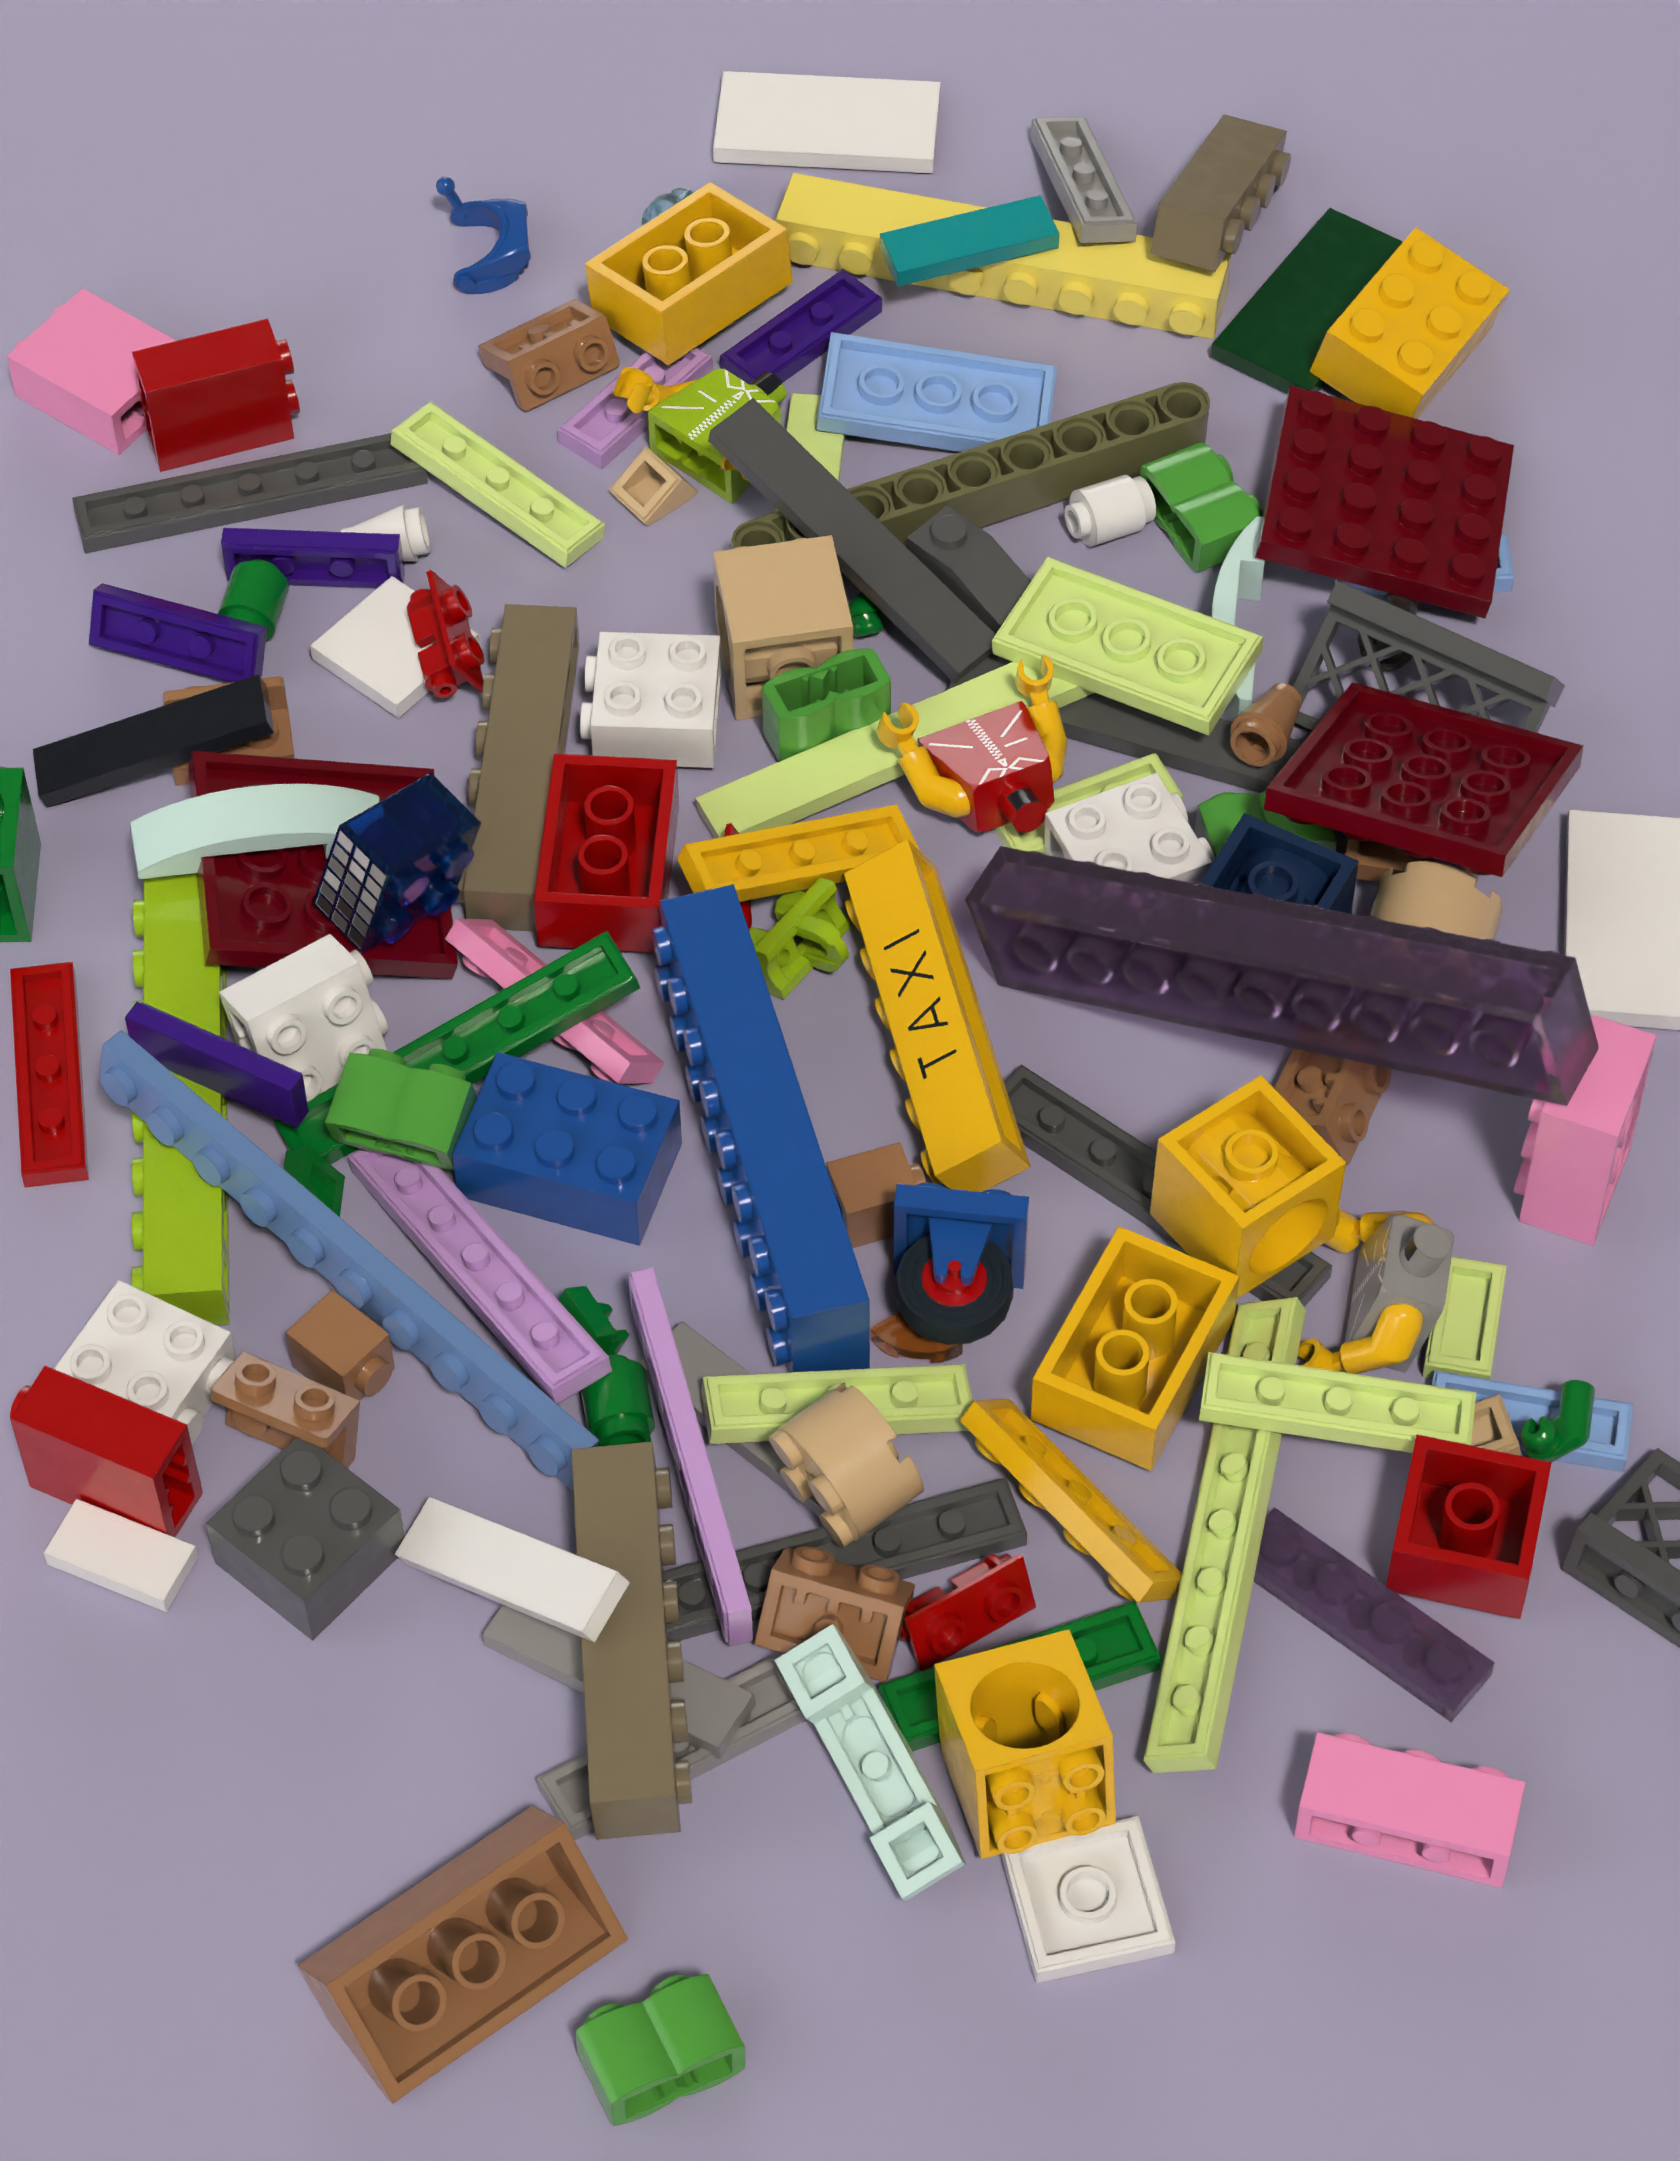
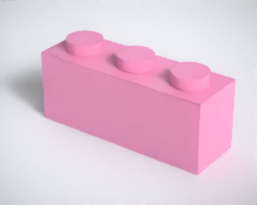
(1409, 1808)

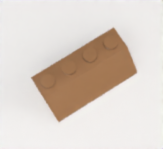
(464, 1952)

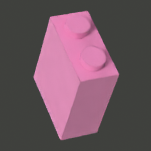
(84, 369)

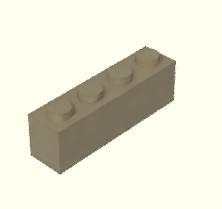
(1220, 193)

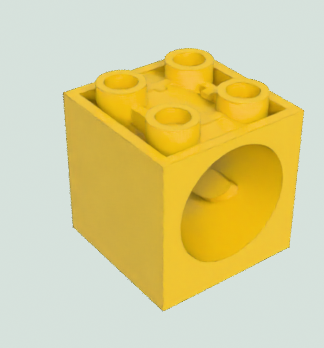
(1247, 1185)
(1026, 1744)

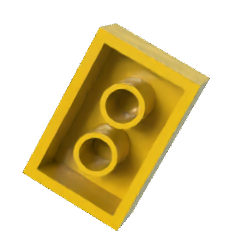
(689, 272)
(1409, 328)
(1134, 1348)

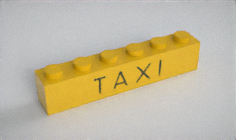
(934, 1021)

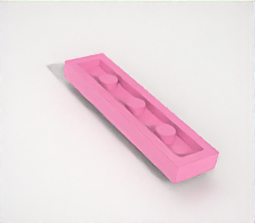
(499, 956)

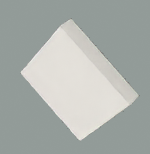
(377, 649)
(1089, 1902)

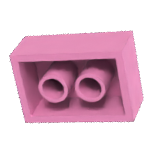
(1580, 1148)

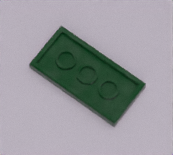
(1292, 311)

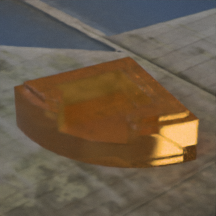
(897, 1338)

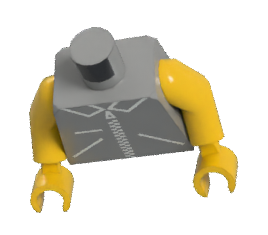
(1395, 1290)

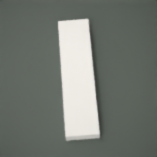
(512, 1569)

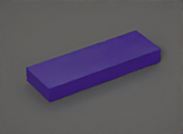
(803, 329)
(318, 556)
(176, 634)
(219, 1064)

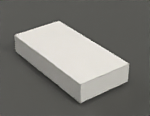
(121, 1555)

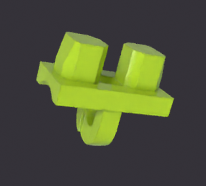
(808, 915)

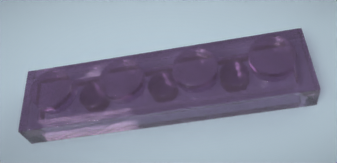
(1368, 1617)

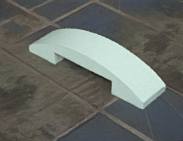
(1239, 579)
(241, 822)
(873, 1760)

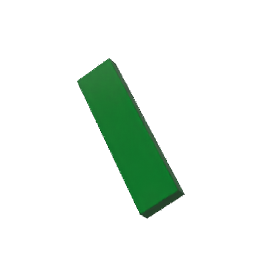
(1110, 1643)

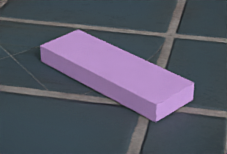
(607, 424)

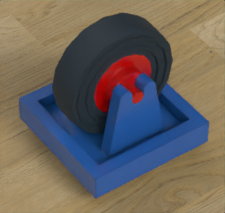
(957, 1259)

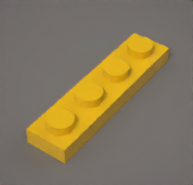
(792, 854)
(1057, 1485)

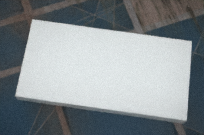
(827, 122)
(1625, 915)

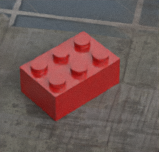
(606, 850)

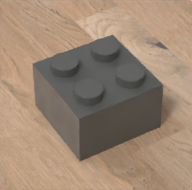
(306, 1536)

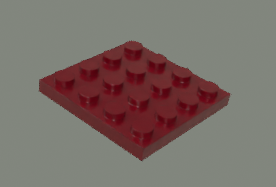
(1386, 502)
(1424, 779)
(262, 901)

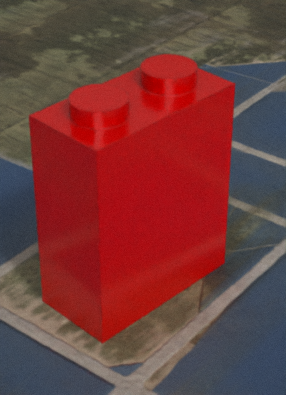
(216, 394)
(105, 1451)

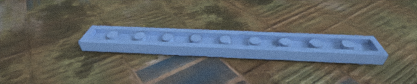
(345, 1258)

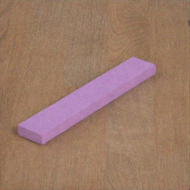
(485, 1272)
(690, 1458)

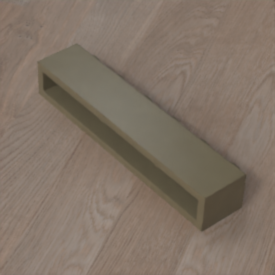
(524, 729)
(632, 1663)

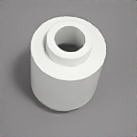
(1110, 509)

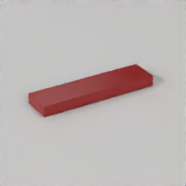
(49, 1075)

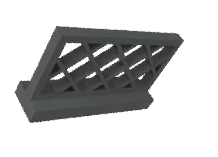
(1427, 644)
(1628, 1571)

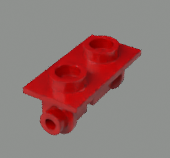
(443, 617)
(978, 1605)

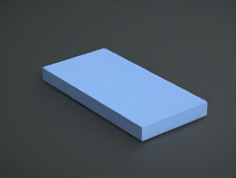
(930, 394)

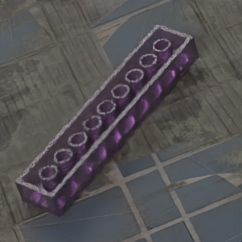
(1287, 973)

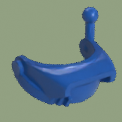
(511, 250)

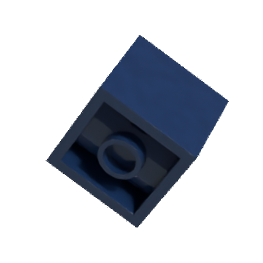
(1283, 867)

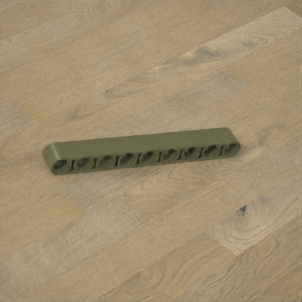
(1025, 468)

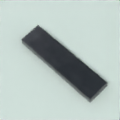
(152, 740)

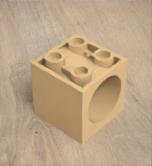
(777, 613)

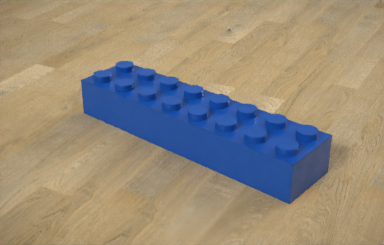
(761, 1134)

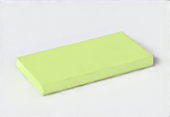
(1128, 645)

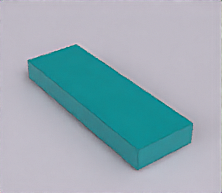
(969, 240)

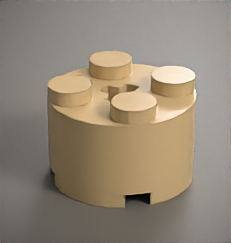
(1439, 899)
(846, 1462)

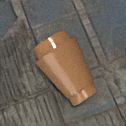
(1265, 727)

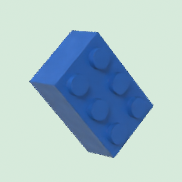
(568, 1148)

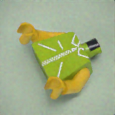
(687, 411)

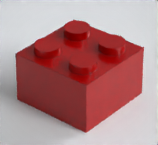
(1468, 1526)

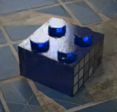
(397, 863)

